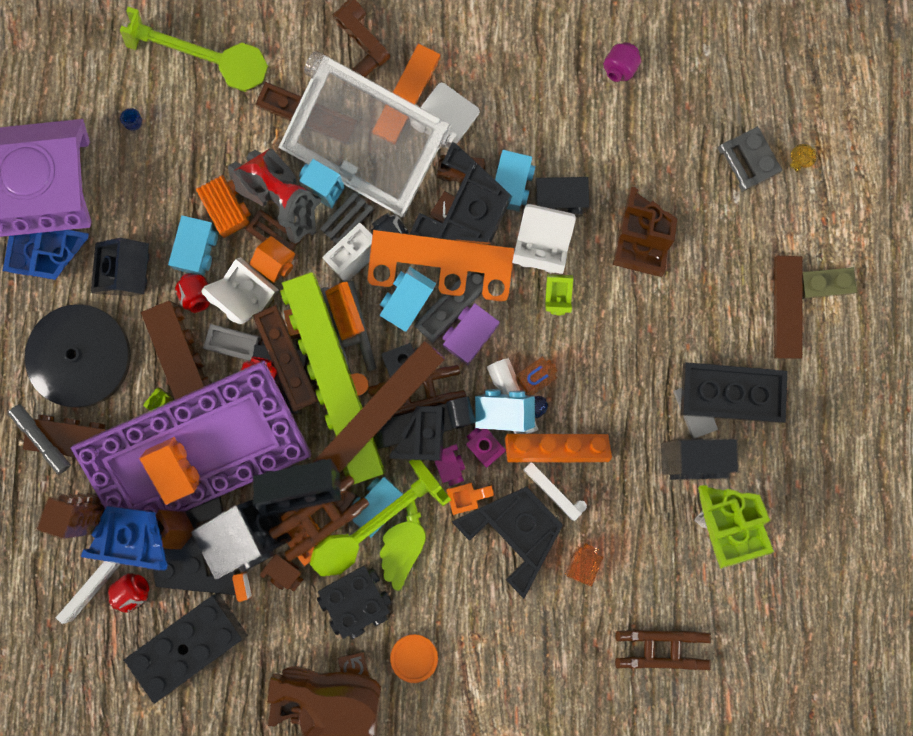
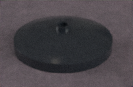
(99, 362)

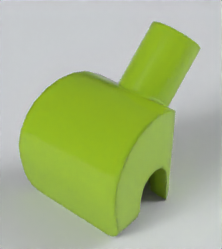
(157, 399)

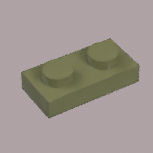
(828, 283)

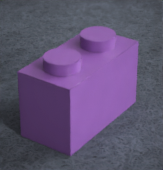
(470, 333)

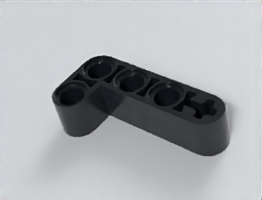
(457, 415)

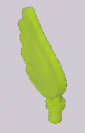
(402, 547)

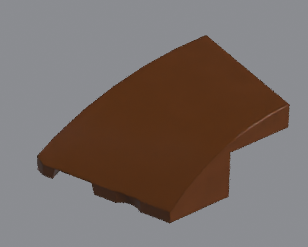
(644, 236)

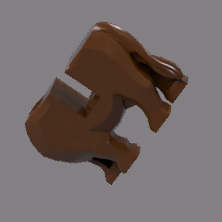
(325, 702)

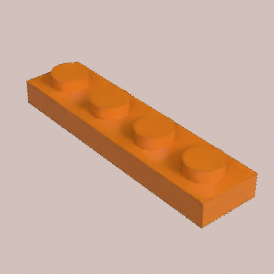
(558, 448)

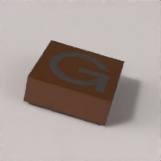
(354, 663)

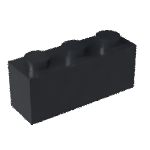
(296, 487)

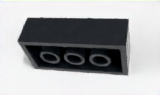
(699, 459)
(207, 633)

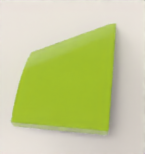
(735, 525)

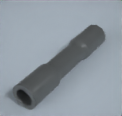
(29, 427)

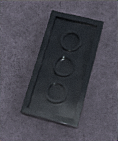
(734, 393)

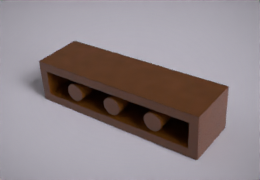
(175, 348)
(63, 434)

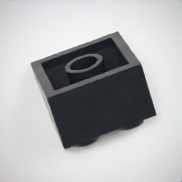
(120, 267)

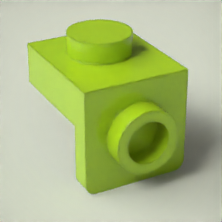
(558, 294)

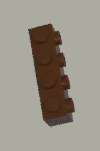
(71, 515)

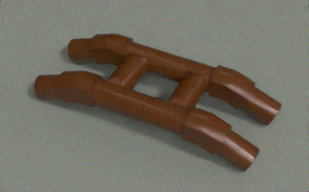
(431, 398)
(316, 535)
(649, 659)

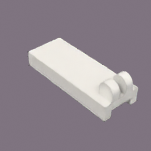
(559, 499)

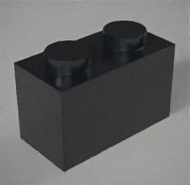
(563, 194)

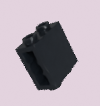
(355, 602)

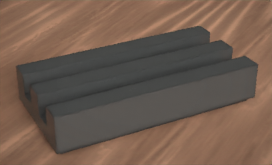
(336, 216)

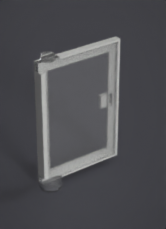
(364, 134)

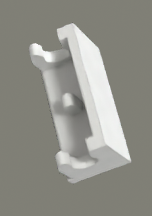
(350, 253)

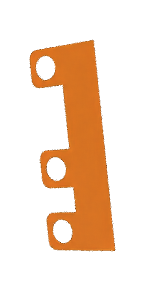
(449, 255)

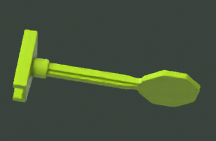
(240, 65)
(340, 551)

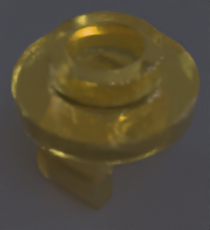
(803, 156)

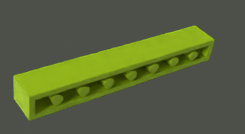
(328, 367)

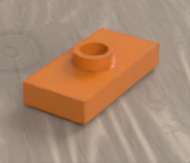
(344, 310)

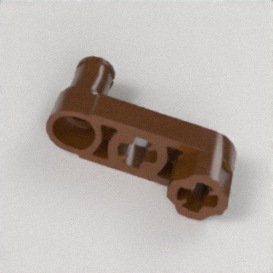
(348, 19)

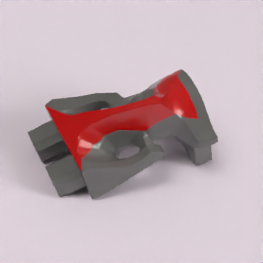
(261, 181)

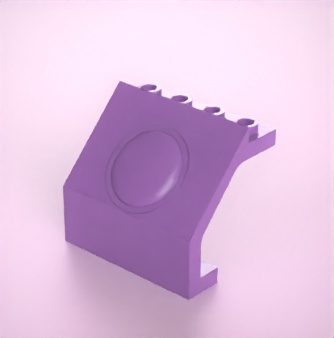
(42, 178)

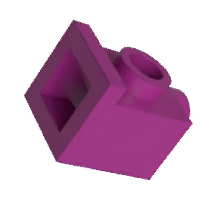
(488, 456)
(450, 466)

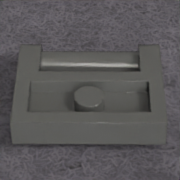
(756, 155)

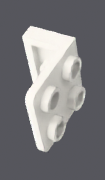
(453, 109)
(544, 238)
(241, 292)

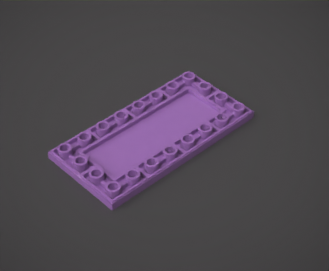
(228, 433)

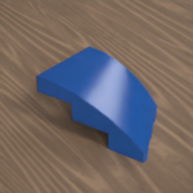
(42, 253)

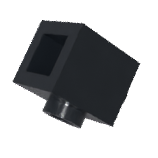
(396, 358)

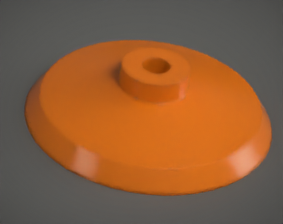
(414, 658)

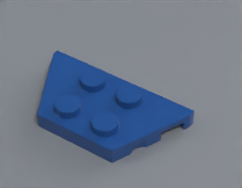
(127, 539)

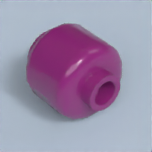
(622, 62)

